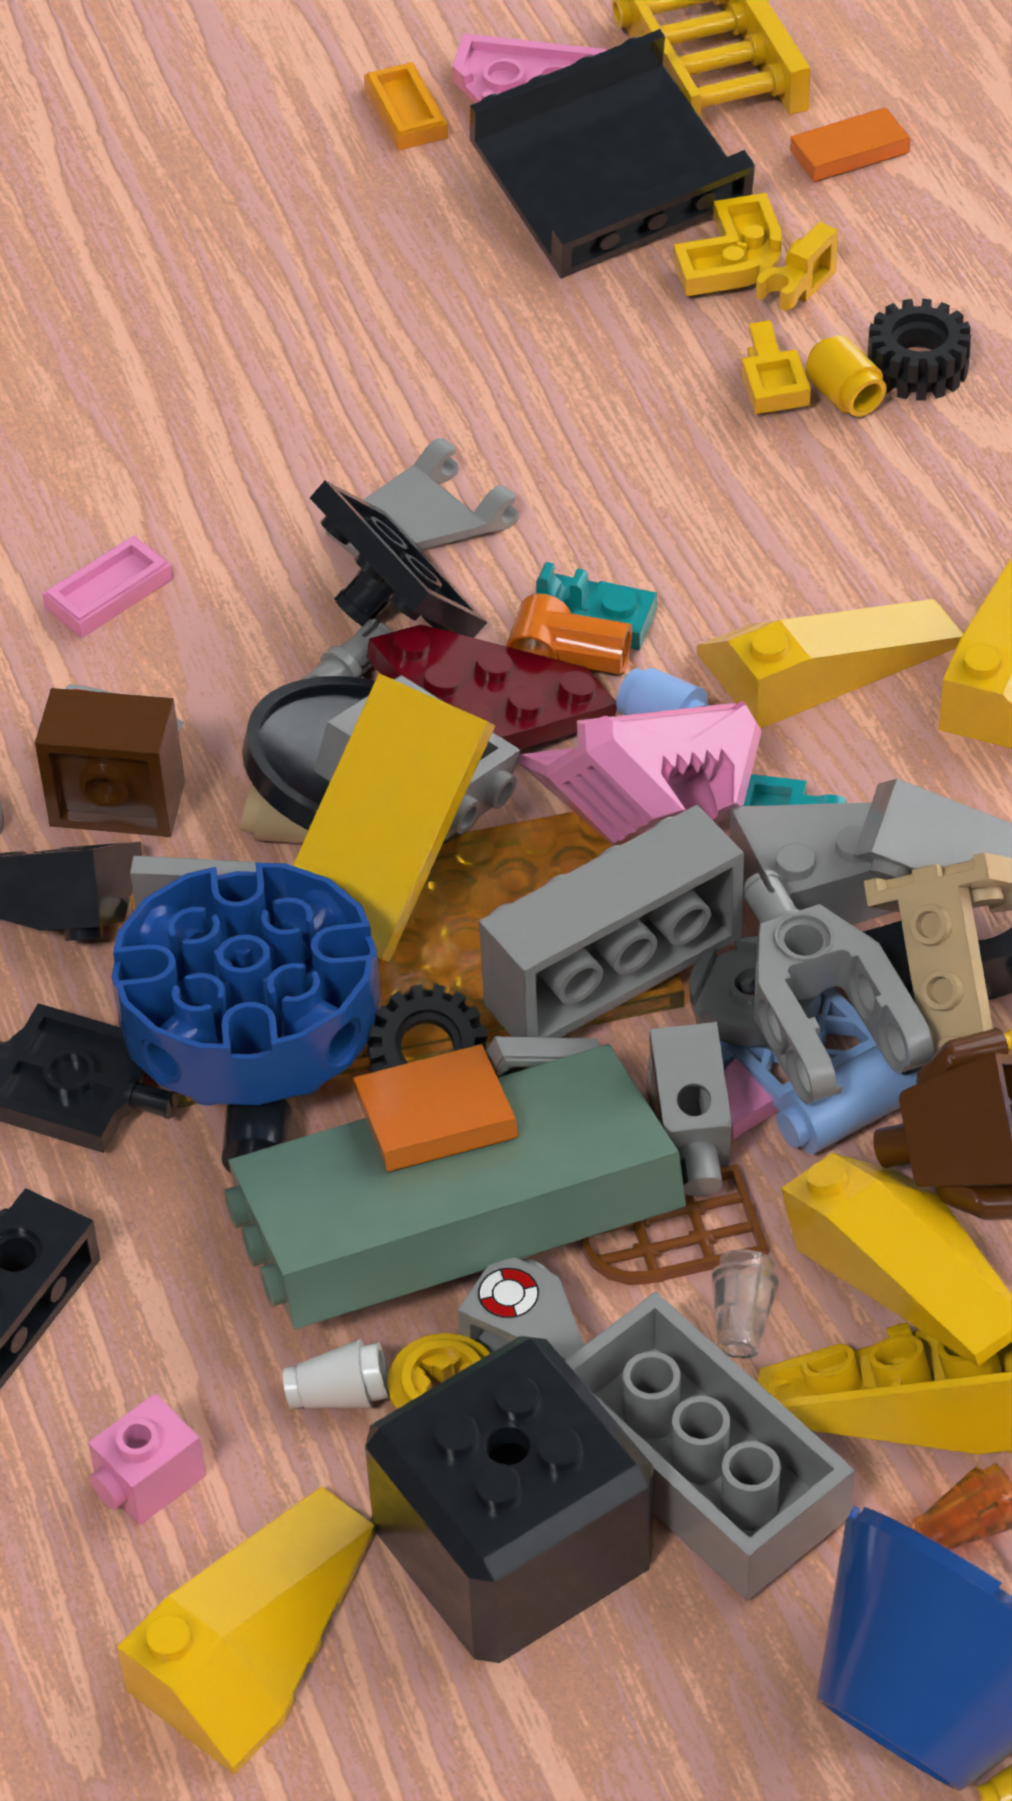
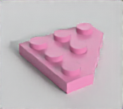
(498, 64)

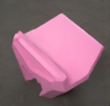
(652, 767)

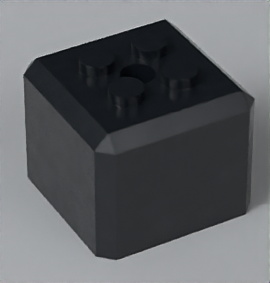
(518, 1543)

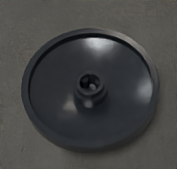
(287, 738)

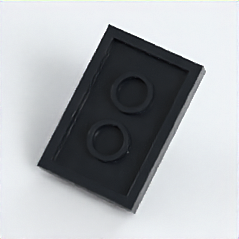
(390, 568)

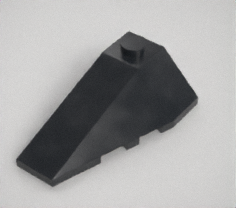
(68, 888)

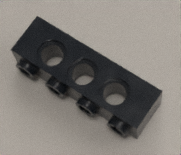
(57, 1256)

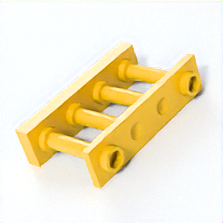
(763, 44)

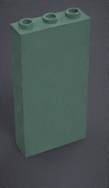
(353, 1235)

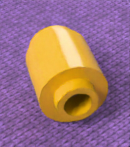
(845, 376)

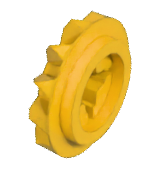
(430, 1358)

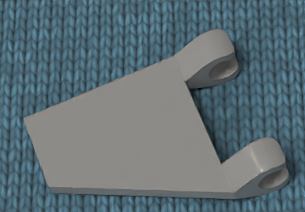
(431, 513)

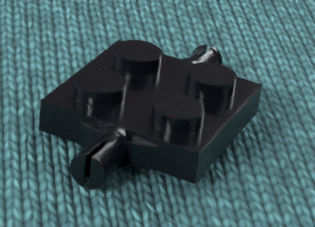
(73, 1079)

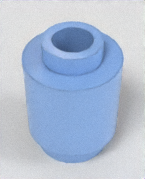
(657, 691)

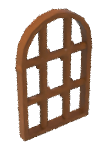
(696, 1236)

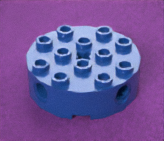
(246, 984)

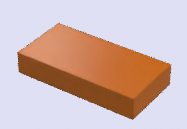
(849, 144)

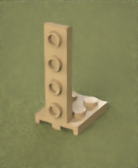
(943, 937)

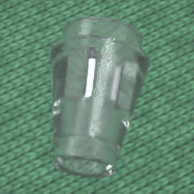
(743, 1299)

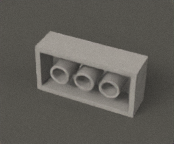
(612, 927)
(726, 1456)

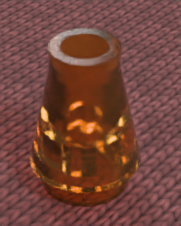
(970, 1509)

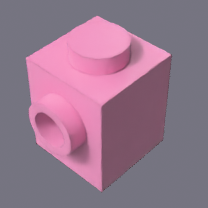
(145, 1460)

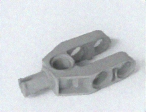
(807, 954)

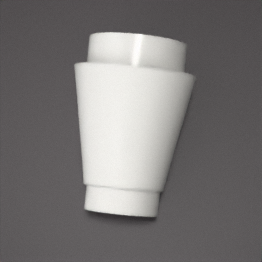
(339, 1378)

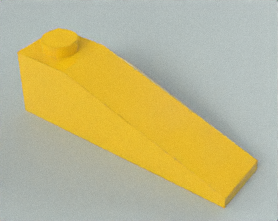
(816, 658)
(900, 1251)
(900, 1393)

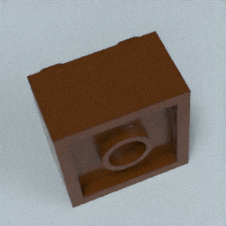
(110, 762)

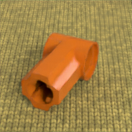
(550, 630)

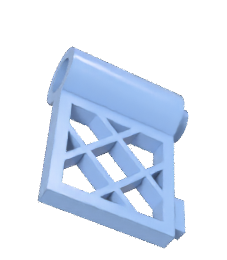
(866, 1078)

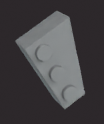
(810, 852)

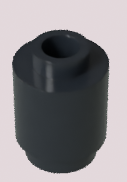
(255, 1128)

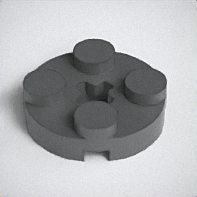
(719, 994)

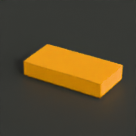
(405, 106)

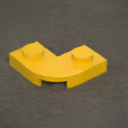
(746, 247)

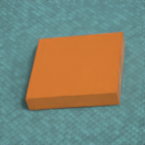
(435, 1108)

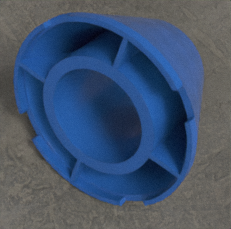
(919, 1651)

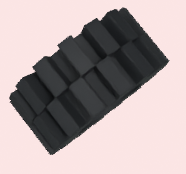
(925, 328)
(419, 1008)

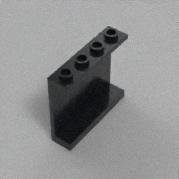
(605, 155)

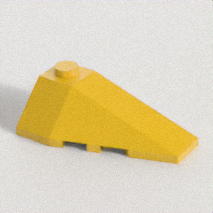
(979, 677)
(239, 1634)

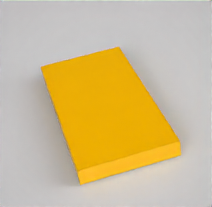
(393, 802)

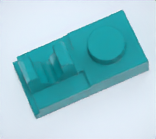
(601, 600)

